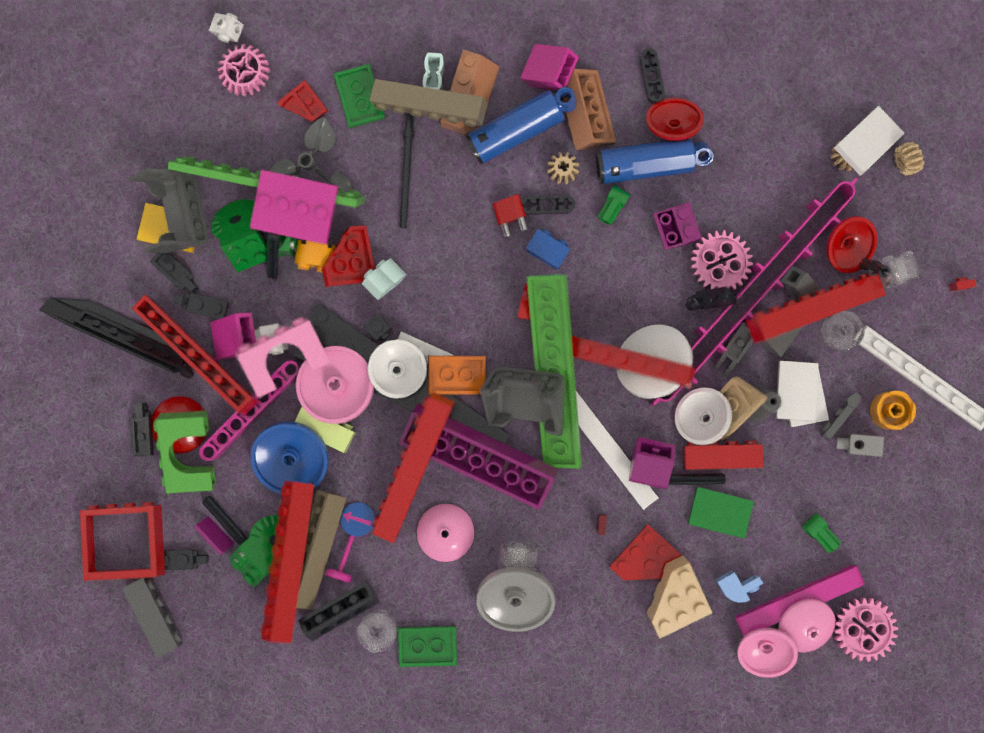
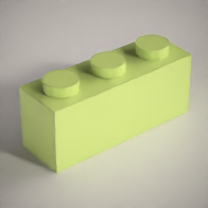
(333, 435)

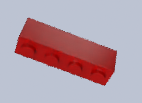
(723, 456)

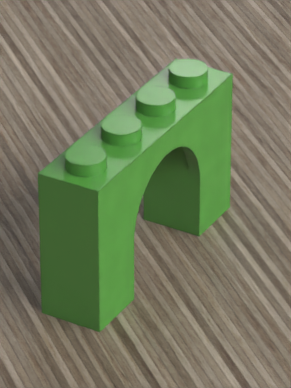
(176, 475)

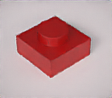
(962, 284)

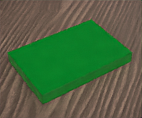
(355, 92)
(720, 512)
(427, 646)

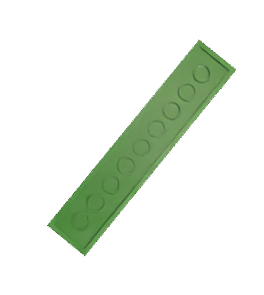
(243, 176)
(555, 354)

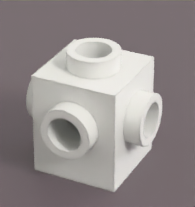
(226, 27)

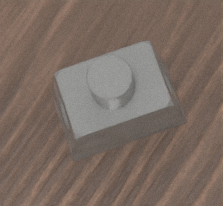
(869, 445)

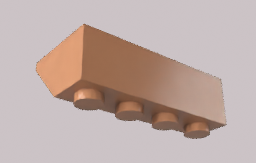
(473, 77)
(590, 118)

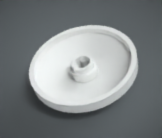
(659, 342)

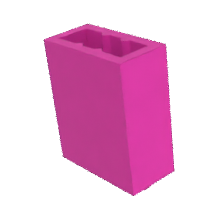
(549, 67)
(231, 333)

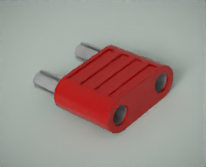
(508, 211)

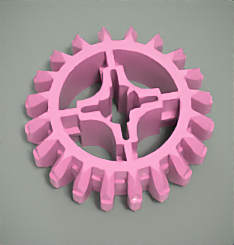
(246, 55)

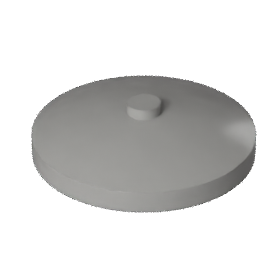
(515, 599)

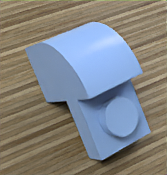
(736, 591)

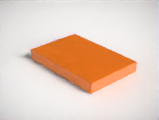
(456, 374)

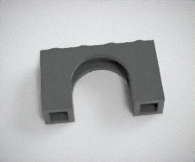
(798, 284)

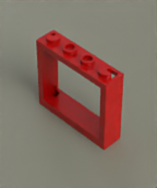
(155, 539)

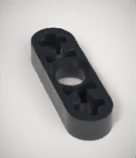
(644, 63)
(561, 198)

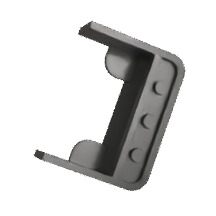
(181, 207)

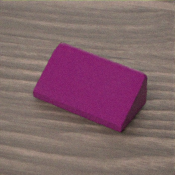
(214, 535)

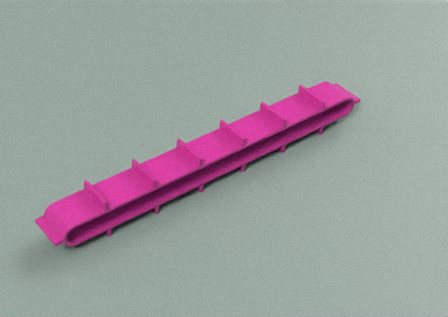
(849, 192)

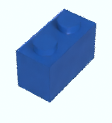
(548, 249)

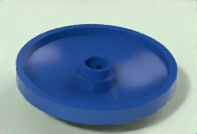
(289, 454)

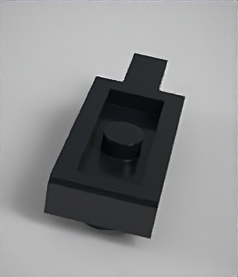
(174, 271)
(711, 299)
(202, 305)
(141, 431)
(183, 559)

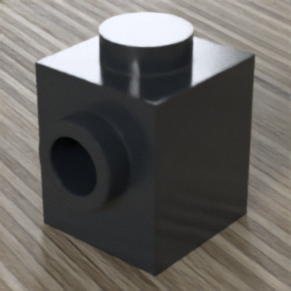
(378, 328)

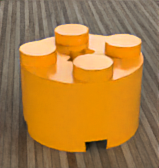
(311, 255)
(897, 400)

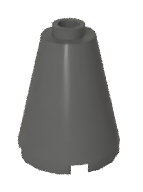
(768, 408)

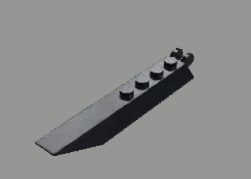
(117, 331)

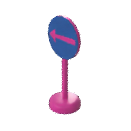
(356, 522)

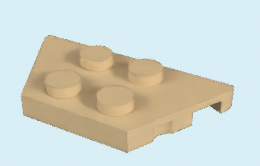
(743, 402)

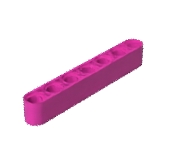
(246, 420)
(821, 589)

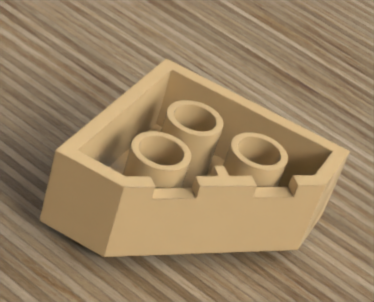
(677, 599)

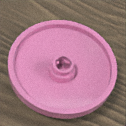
(337, 389)

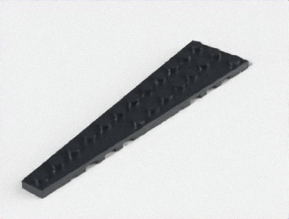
(336, 332)

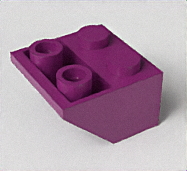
(677, 226)
(652, 462)

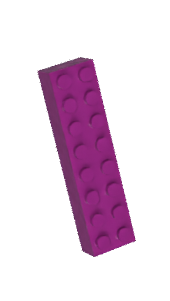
(489, 461)

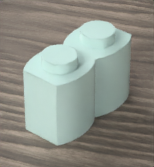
(434, 71)
(383, 278)

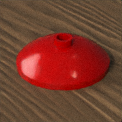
(674, 119)
(850, 243)
(176, 405)

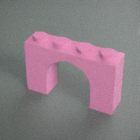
(254, 356)

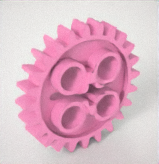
(714, 246)
(854, 642)

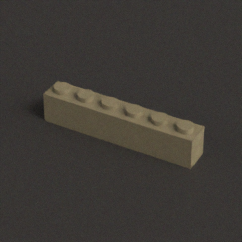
(428, 102)
(321, 532)

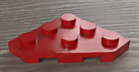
(349, 258)
(644, 556)

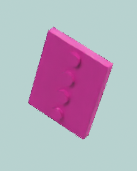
(294, 207)

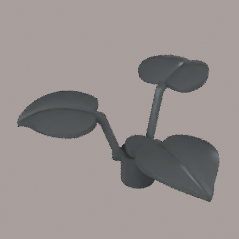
(318, 137)

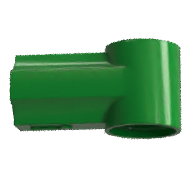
(615, 201)
(817, 528)

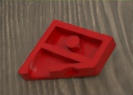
(304, 102)

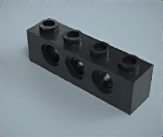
(338, 611)

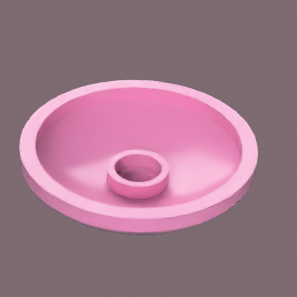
(448, 518)
(808, 624)
(767, 652)

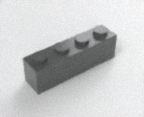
(152, 616)

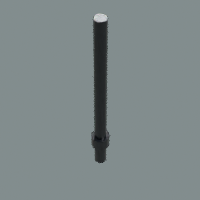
(408, 134)

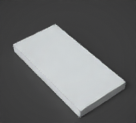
(869, 140)

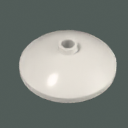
(402, 355)
(694, 409)

